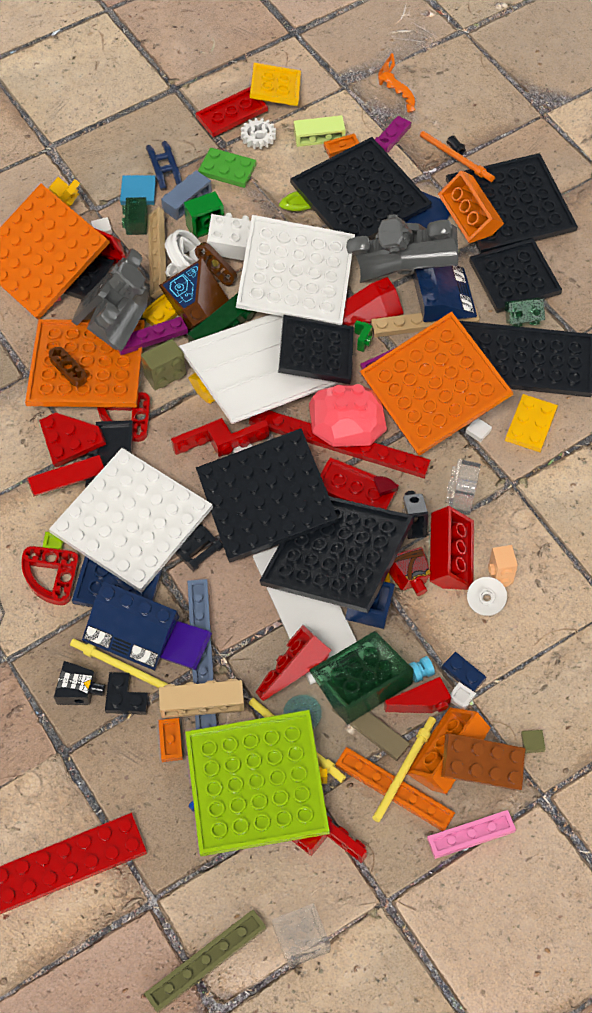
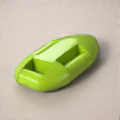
(294, 202)

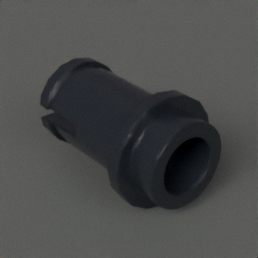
(456, 145)

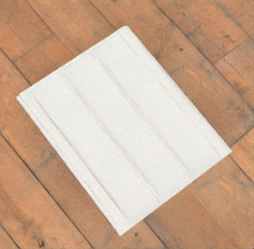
(242, 369)

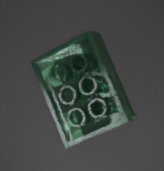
(362, 676)

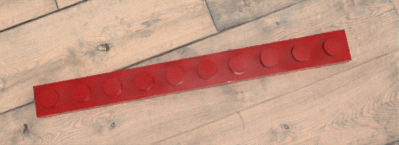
(372, 453)

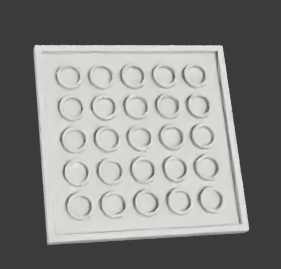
(295, 270)
(131, 519)

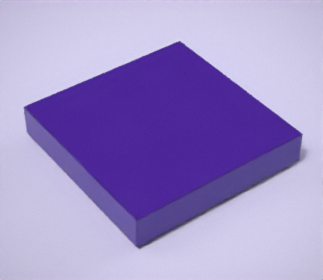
(186, 645)

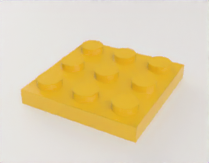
(275, 84)

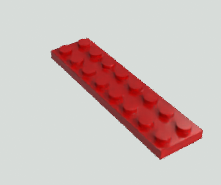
(69, 862)

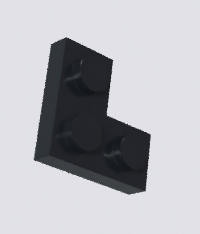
(119, 698)

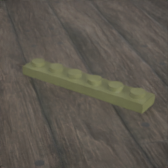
(205, 961)

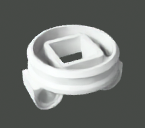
(177, 246)

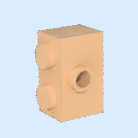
(503, 564)

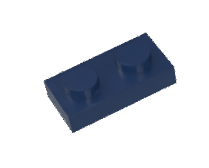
(464, 672)

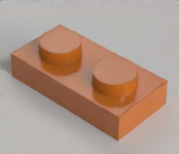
(340, 144)
(170, 740)

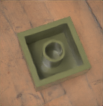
(163, 364)

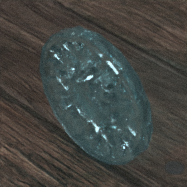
(303, 703)

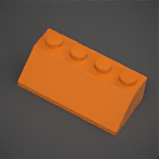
(470, 207)
(429, 761)

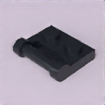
(194, 543)

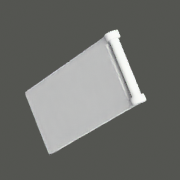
(319, 617)

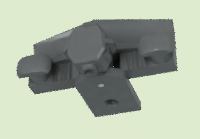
(405, 247)
(118, 302)

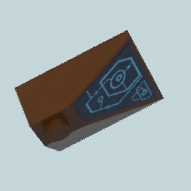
(194, 293)

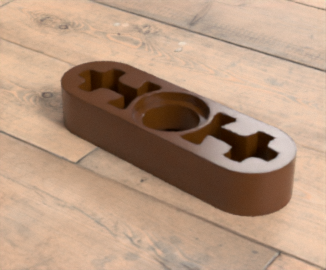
(223, 264)
(66, 359)

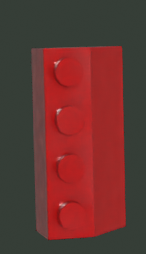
(451, 549)

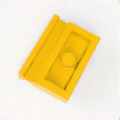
(159, 311)

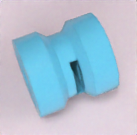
(422, 669)

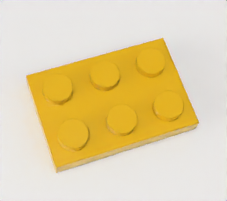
(531, 423)

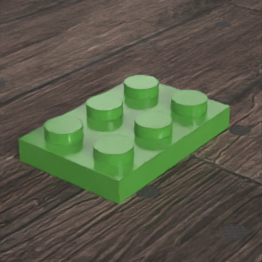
(227, 167)

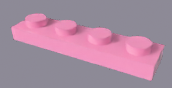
(471, 834)

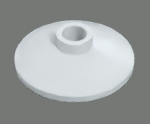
(490, 587)

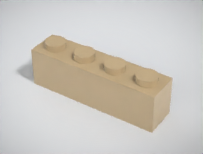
(201, 699)

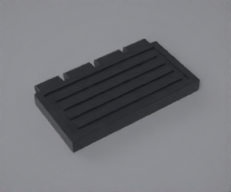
(117, 436)

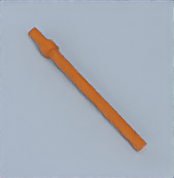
(478, 170)

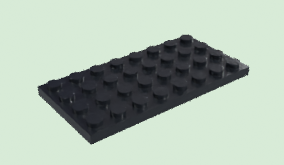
(537, 357)

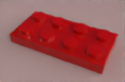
(230, 112)
(353, 485)

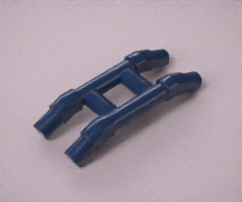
(159, 170)

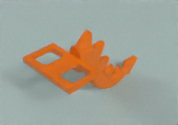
(393, 83)

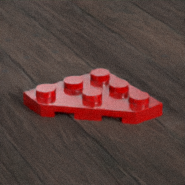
(69, 437)

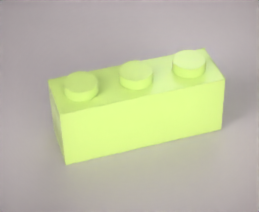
(318, 130)

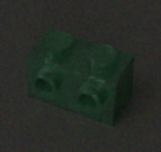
(135, 216)
(524, 311)

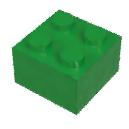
(199, 212)

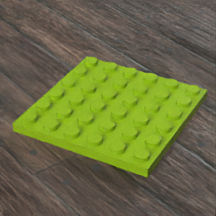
(256, 783)

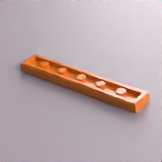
(406, 795)

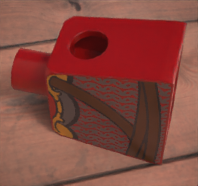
(411, 571)

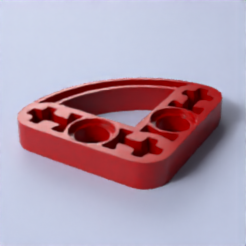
(135, 411)
(63, 568)

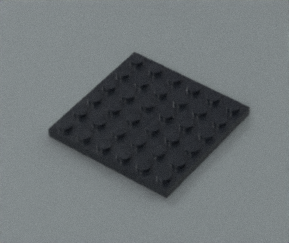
(360, 190)
(524, 200)
(266, 495)
(341, 561)

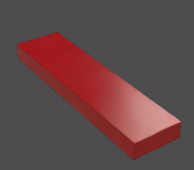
(65, 476)

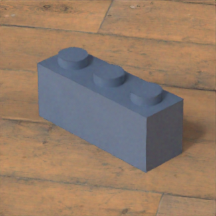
(192, 187)

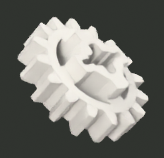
(258, 133)

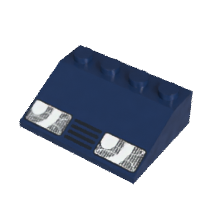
(442, 292)
(129, 625)

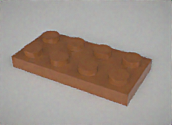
(483, 762)

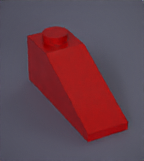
(422, 699)

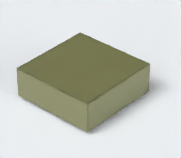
(533, 741)

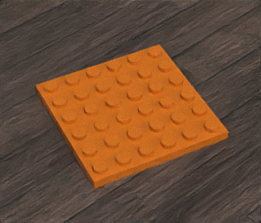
(45, 250)
(110, 376)
(436, 383)

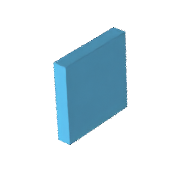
(138, 187)

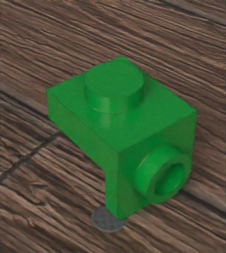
(365, 332)

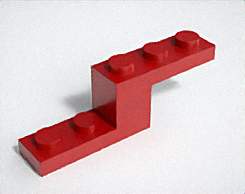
(220, 437)
(340, 837)

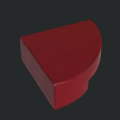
(385, 485)

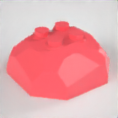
(347, 415)

